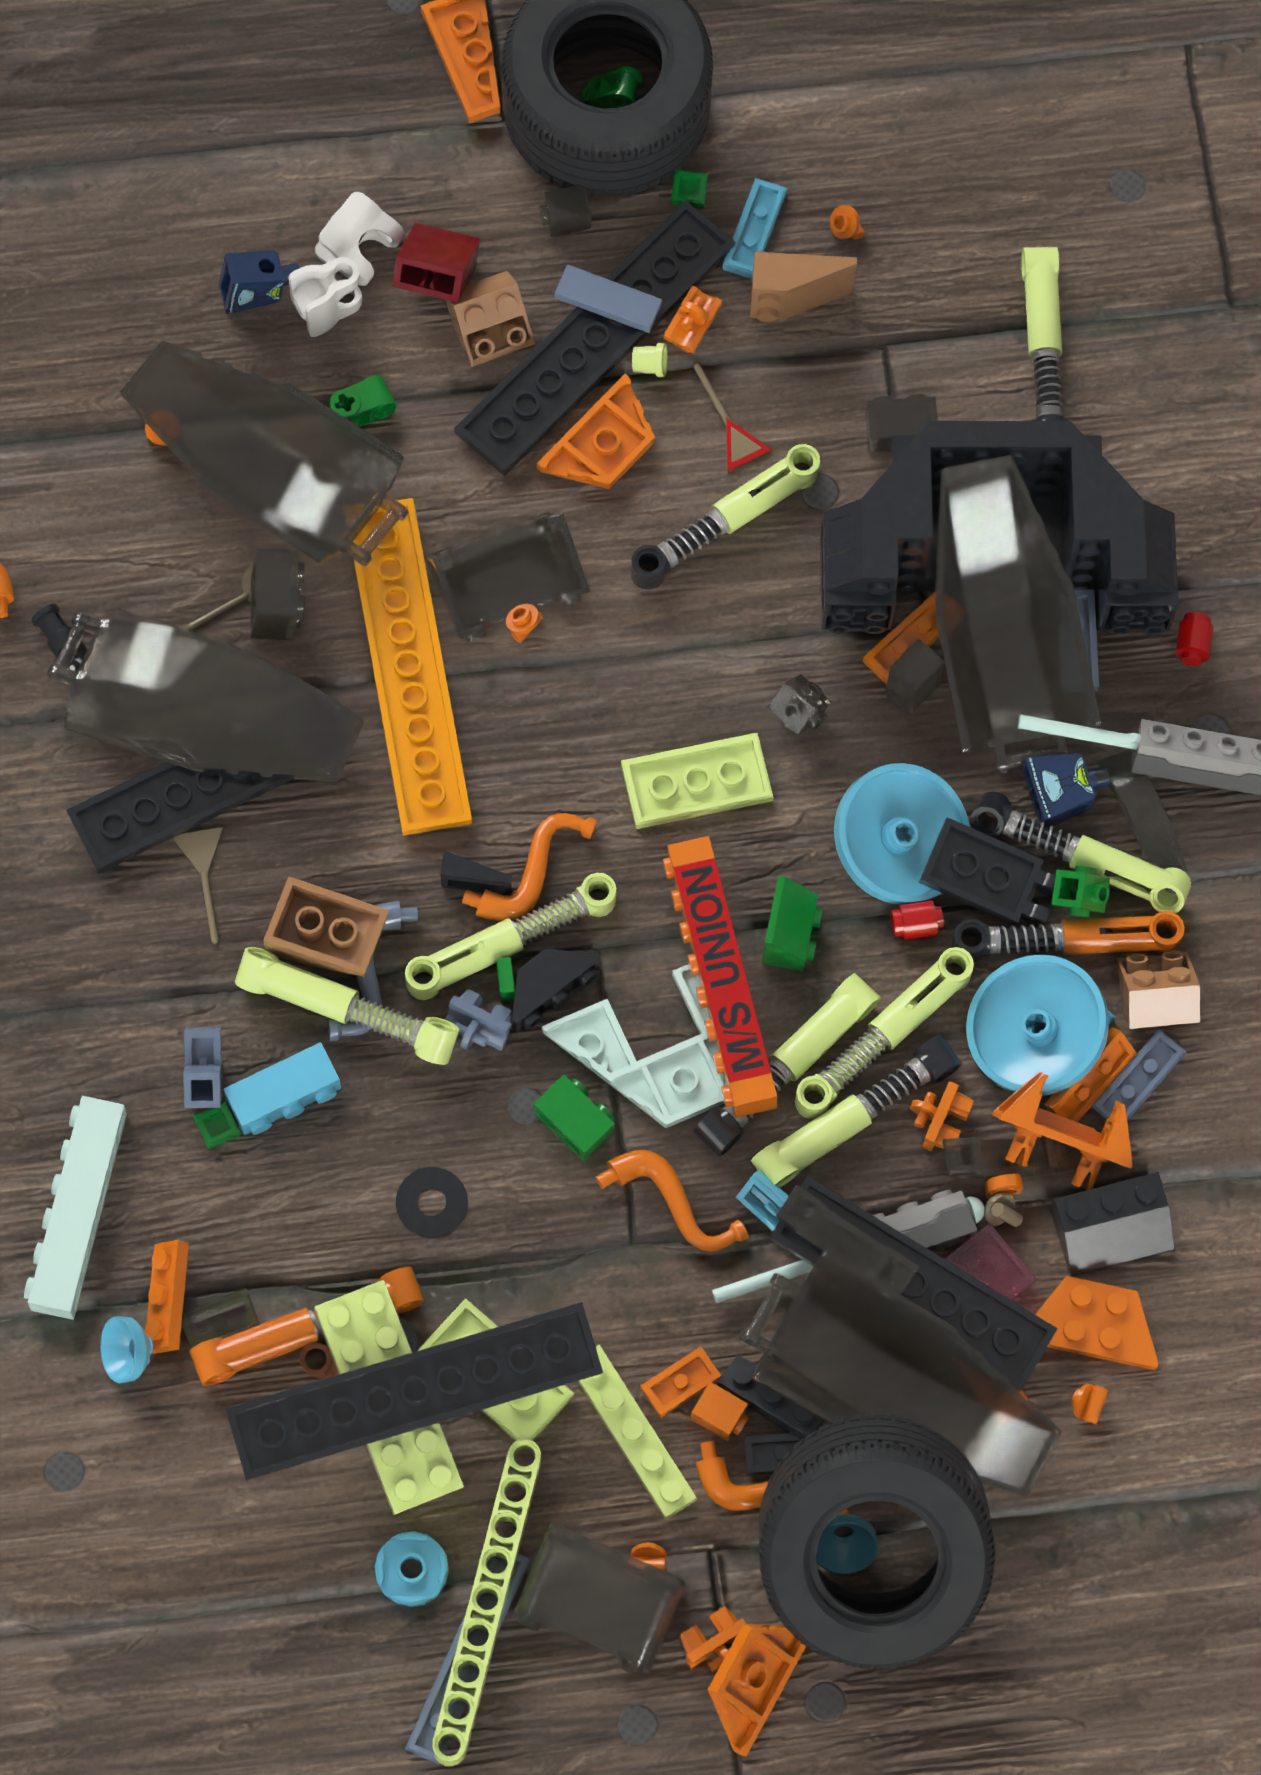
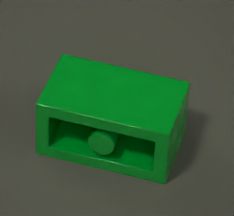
(575, 1117)

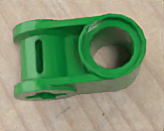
(613, 88)
(364, 401)

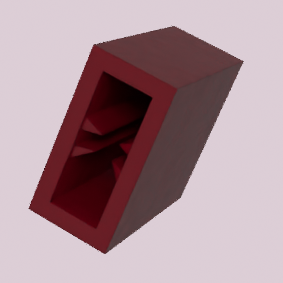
(436, 262)

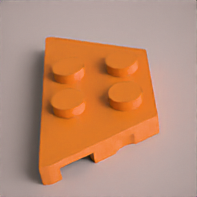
(603, 440)
(1099, 1322)
(753, 1680)

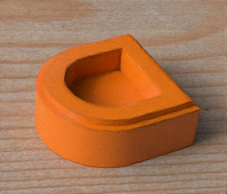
(1004, 1183)

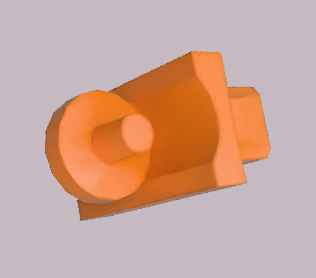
(692, 320)
(951, 1103)
(700, 1649)

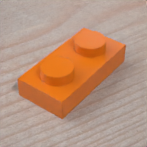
(680, 1382)

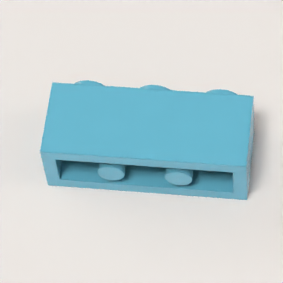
(283, 1089)

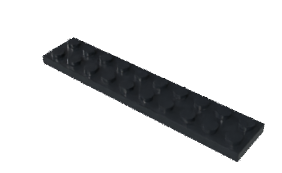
(590, 345)
(413, 1391)

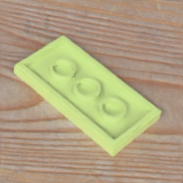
(696, 780)
(518, 1418)

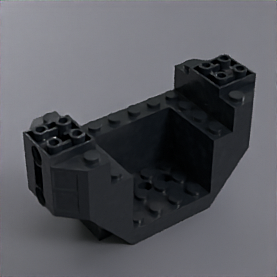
(1091, 514)

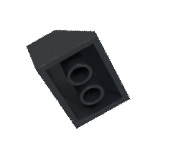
(1113, 1224)

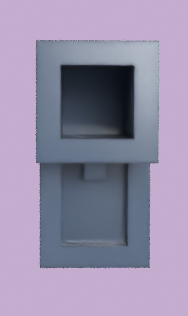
(203, 1067)

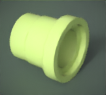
(650, 359)

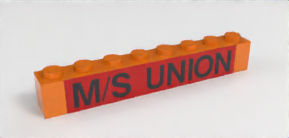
(721, 977)

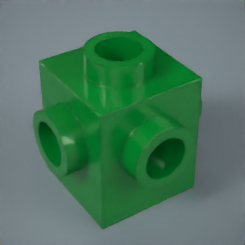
(1081, 891)

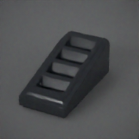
(469, 875)

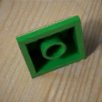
(791, 925)

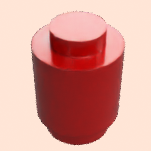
(1194, 639)
(916, 920)

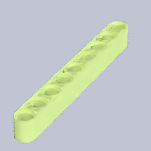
(487, 1619)

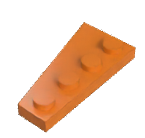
(466, 51)

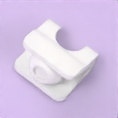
(351, 225)
(318, 294)

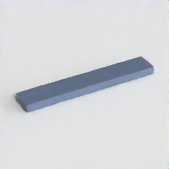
(422, 1737)

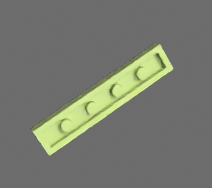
(637, 1439)

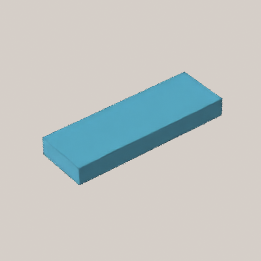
(755, 226)

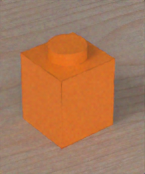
(720, 1412)

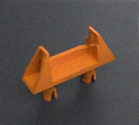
(1033, 1122)

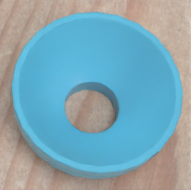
(125, 1349)
(849, 1553)

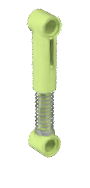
(506, 938)
(264, 973)
(887, 1030)

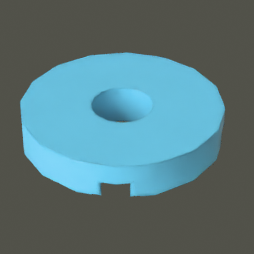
(419, 1589)

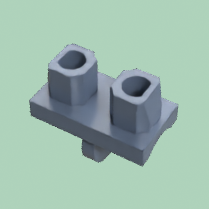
(477, 1024)

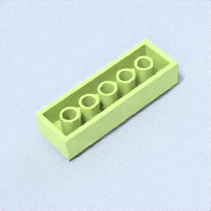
(365, 1331)

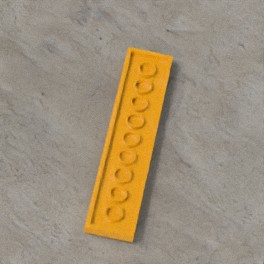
(411, 680)

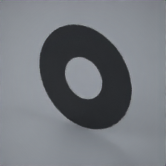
(439, 1224)

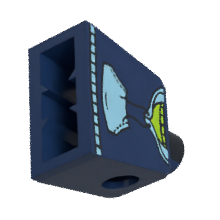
(253, 279)
(1062, 786)

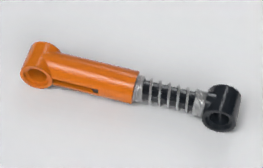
(1075, 936)

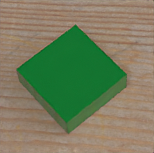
(689, 187)
(505, 980)
(217, 1126)

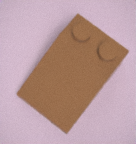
(797, 283)
(324, 929)

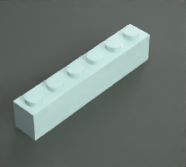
(76, 1207)

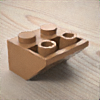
(491, 319)
(1159, 989)

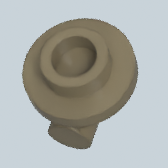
(1001, 1209)

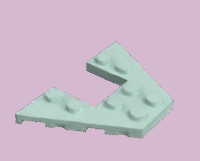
(663, 1085)

